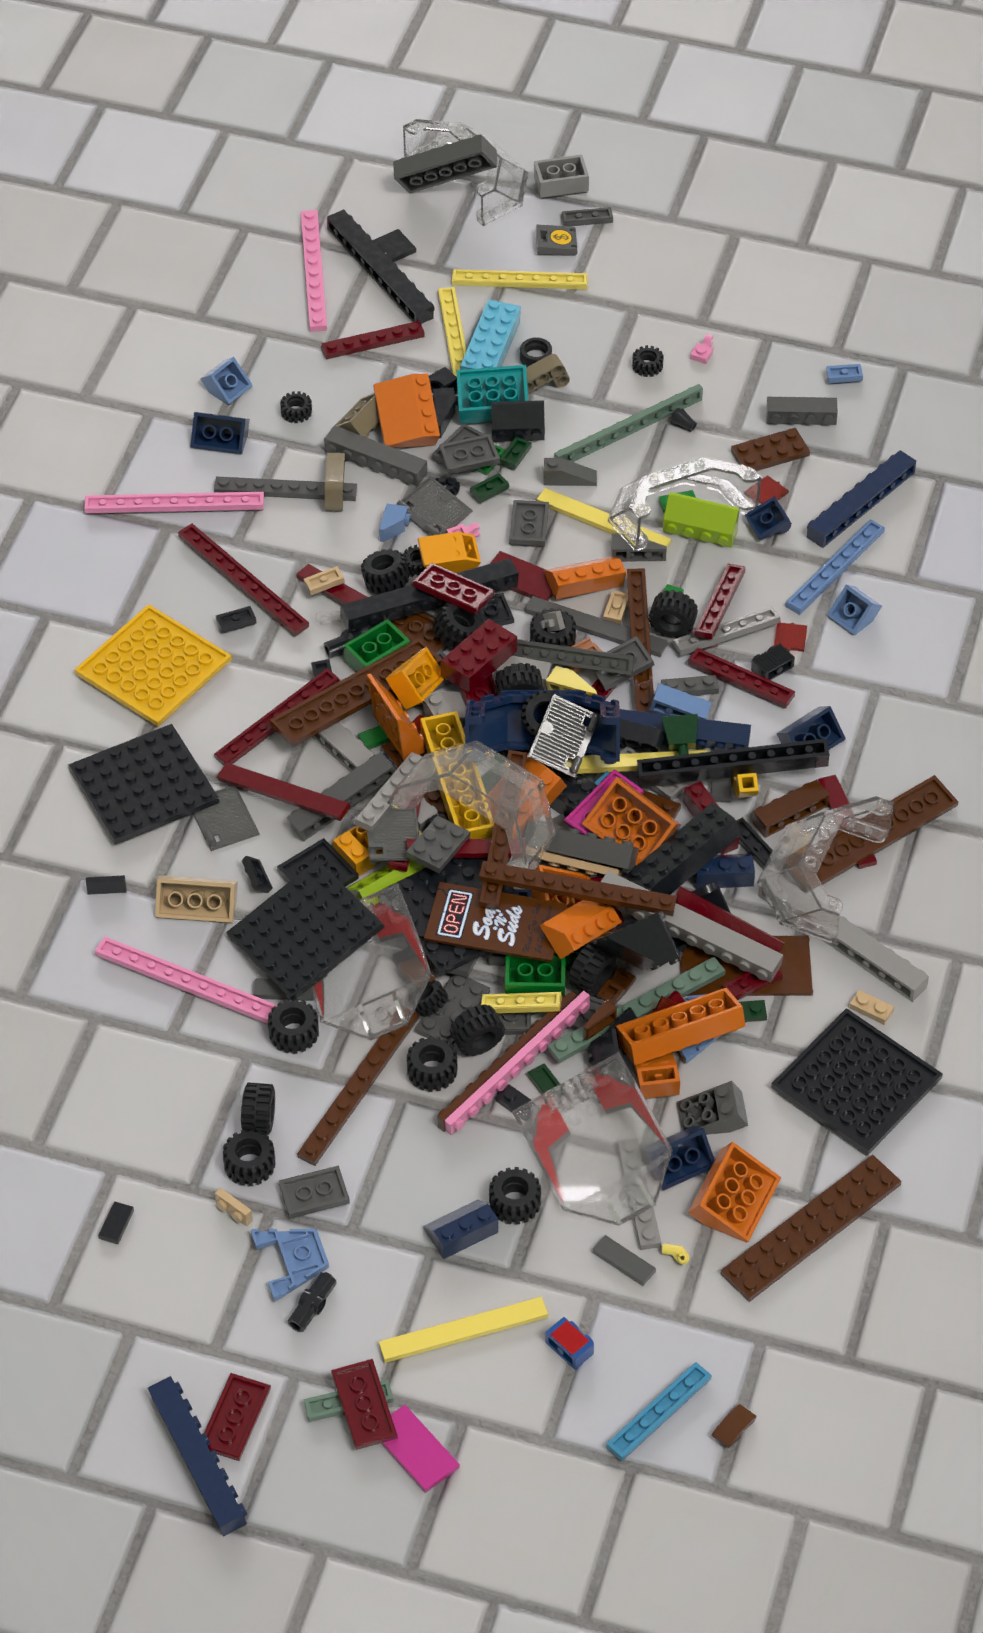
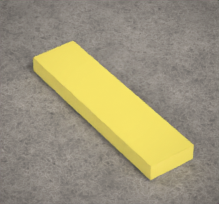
(524, 1002)

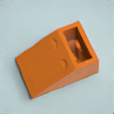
(658, 1077)

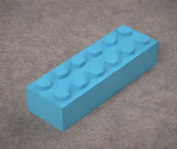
(492, 336)

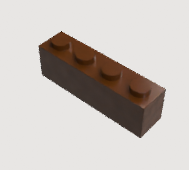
(790, 808)

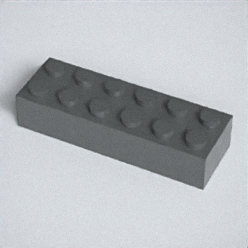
(445, 163)

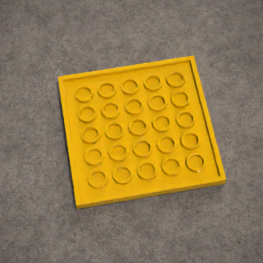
(153, 665)

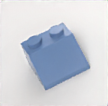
(226, 381)
(854, 609)

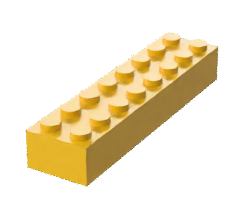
(445, 732)

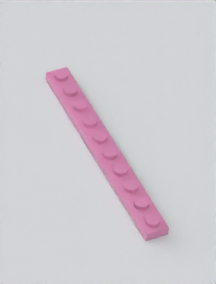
(313, 271)
(174, 502)
(184, 979)
(514, 1066)

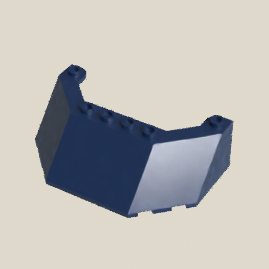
(499, 726)

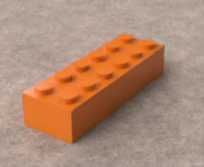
(680, 1026)

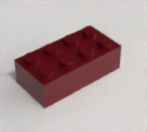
(479, 655)

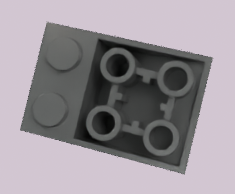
(715, 1110)

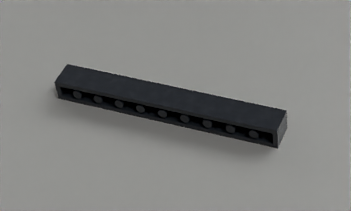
(380, 267)
(410, 600)
(732, 762)

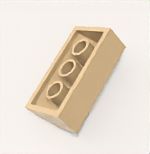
(196, 898)

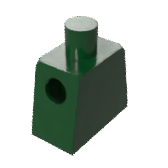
(680, 732)

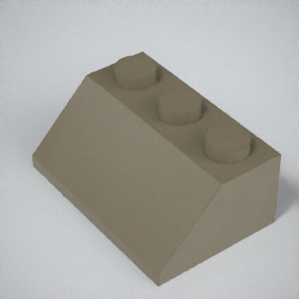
(361, 416)

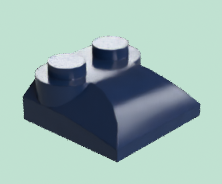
(768, 519)

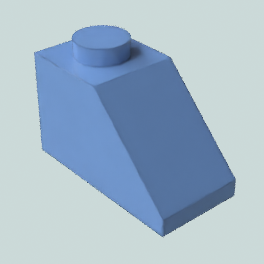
(394, 521)

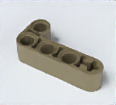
(546, 370)
(334, 481)

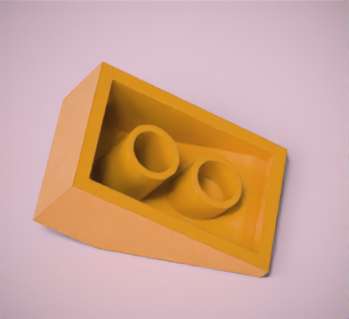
(415, 678)

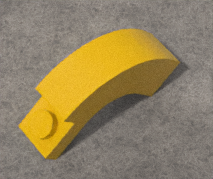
(745, 785)

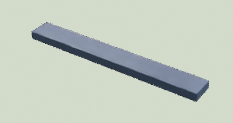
(834, 567)

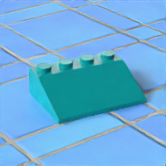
(487, 385)

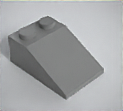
(445, 703)

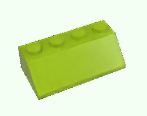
(701, 519)
(381, 879)

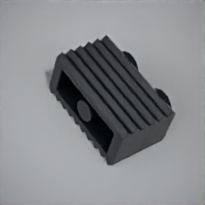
(773, 662)

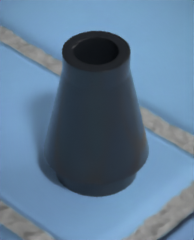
(682, 419)

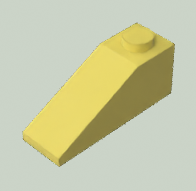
(567, 679)

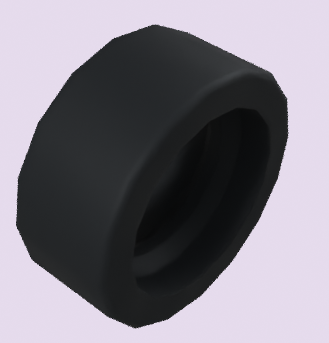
(534, 344)

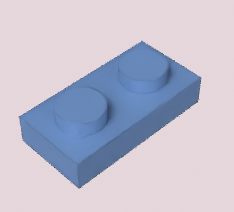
(844, 373)

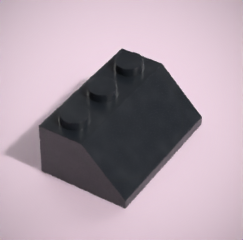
(517, 419)
(603, 1047)

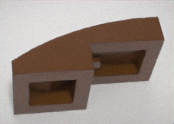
(617, 986)
(733, 1425)

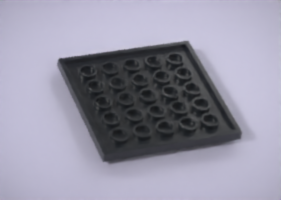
(143, 784)
(419, 894)
(305, 930)
(856, 1081)

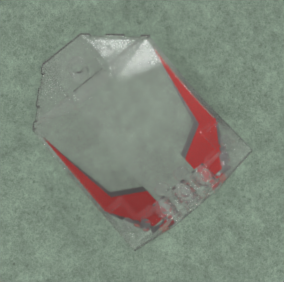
(382, 979)
(598, 1143)

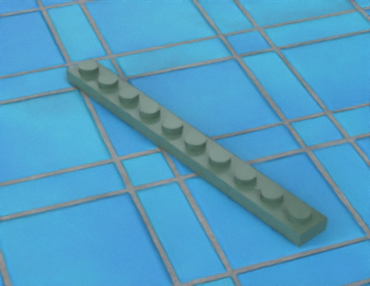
(631, 424)
(643, 1005)

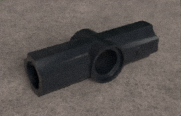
(335, 645)
(312, 1302)

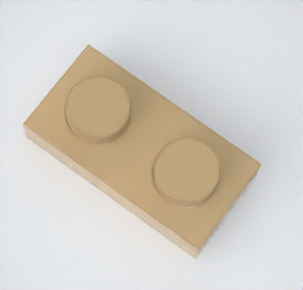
(324, 580)
(616, 607)
(871, 1007)
(238, 1210)

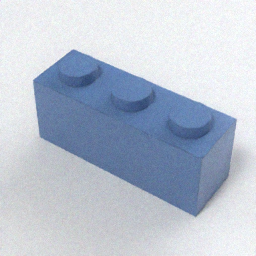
(675, 702)

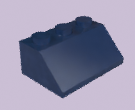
(219, 432)
(815, 725)
(728, 871)
(689, 1156)
(462, 1228)

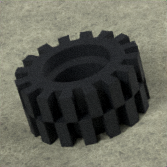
(647, 368)
(296, 414)
(411, 555)
(432, 999)

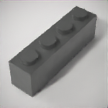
(801, 410)

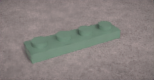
(330, 1405)

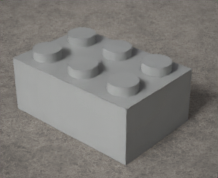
(561, 176)

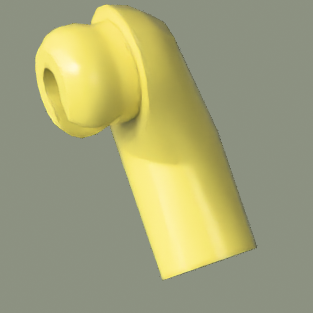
(677, 1252)

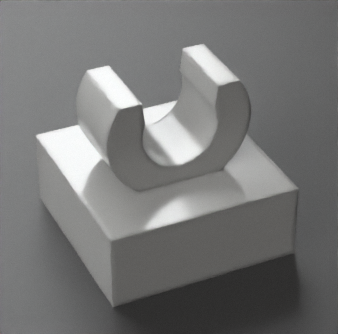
(553, 621)

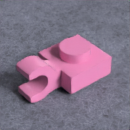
(703, 351)
(471, 529)

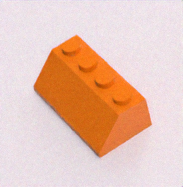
(586, 577)
(579, 926)

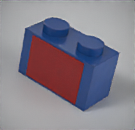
(569, 1342)

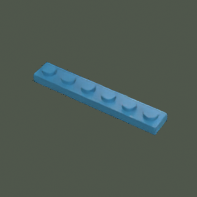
(658, 1411)

